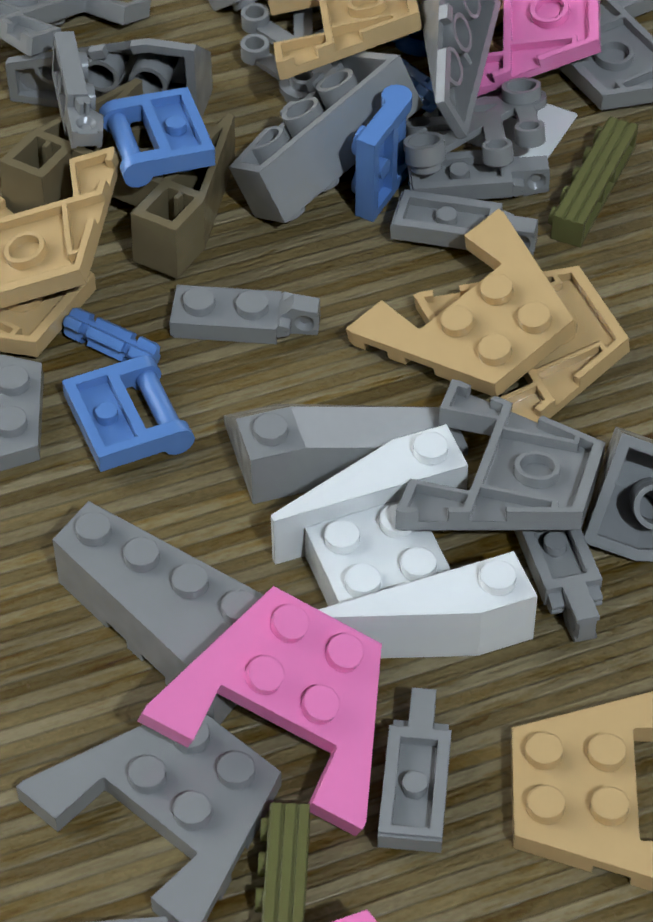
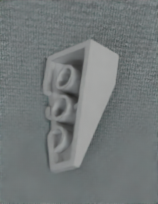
(457, 49)
(156, 62)
(302, 445)
(623, 499)

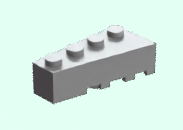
(314, 142)
(149, 592)

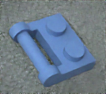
(173, 128)
(381, 153)
(111, 420)

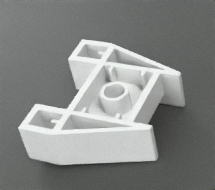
(397, 580)

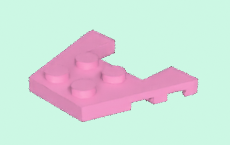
(542, 38)
(298, 674)

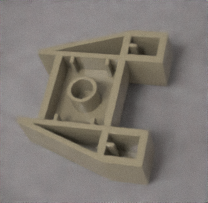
(171, 210)

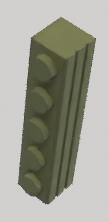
(593, 181)
(284, 863)

